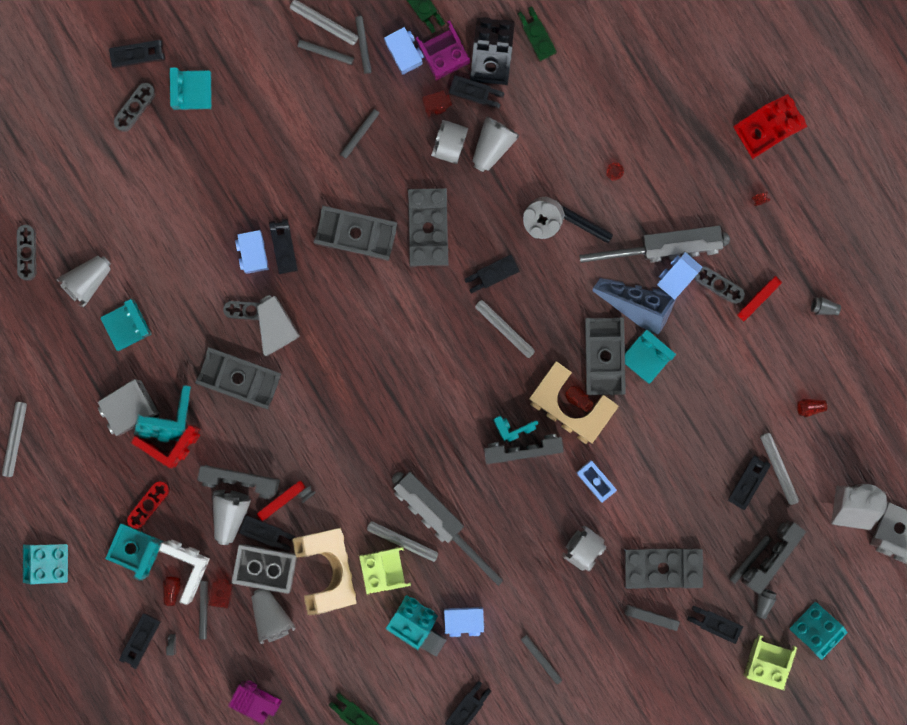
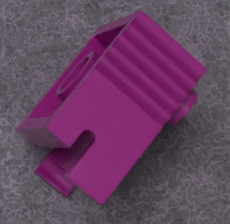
(444, 53)
(254, 702)

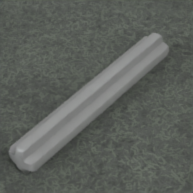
(323, 22)
(504, 328)
(14, 439)
(779, 468)
(402, 541)

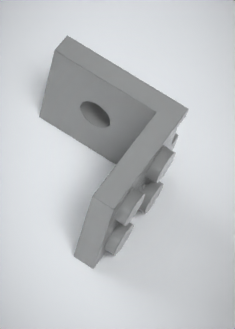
(886, 539)

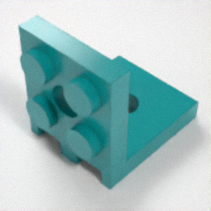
(164, 429)
(144, 556)

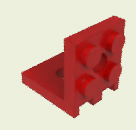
(775, 121)
(179, 452)

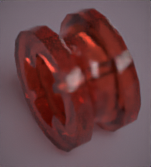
(619, 175)
(761, 199)

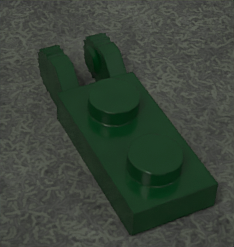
(424, 10)
(537, 36)
(352, 713)

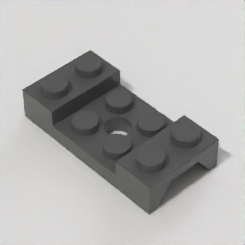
(424, 208)
(375, 238)
(601, 376)
(258, 382)
(549, 445)
(212, 476)
(790, 535)
(684, 568)

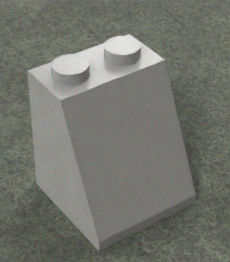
(275, 325)
(125, 406)
(857, 507)

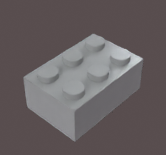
(264, 568)

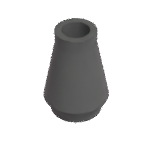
(823, 306)
(765, 603)

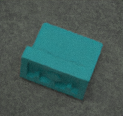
(190, 89)
(126, 325)
(648, 356)
(502, 426)
(45, 563)
(412, 622)
(818, 630)

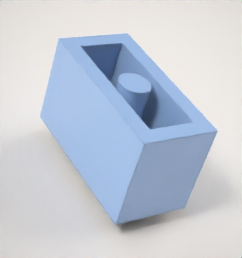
(403, 50)
(252, 252)
(679, 276)
(596, 481)
(464, 621)

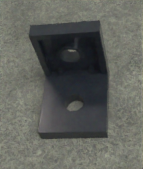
(492, 45)

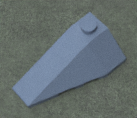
(642, 306)

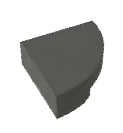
(171, 648)

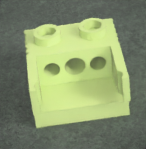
(383, 570)
(769, 663)

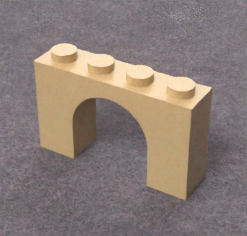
(546, 398)
(340, 590)

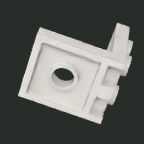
(191, 556)

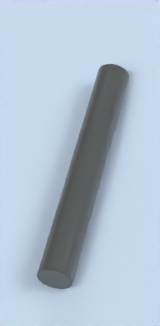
(363, 44)
(325, 52)
(359, 134)
(750, 559)
(203, 609)
(541, 659)

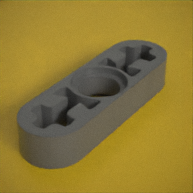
(132, 99)
(30, 238)
(728, 297)
(236, 315)
(652, 617)

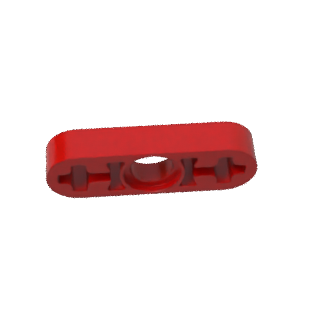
(759, 298)
(281, 500)
(135, 512)

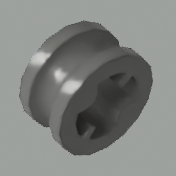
(306, 494)

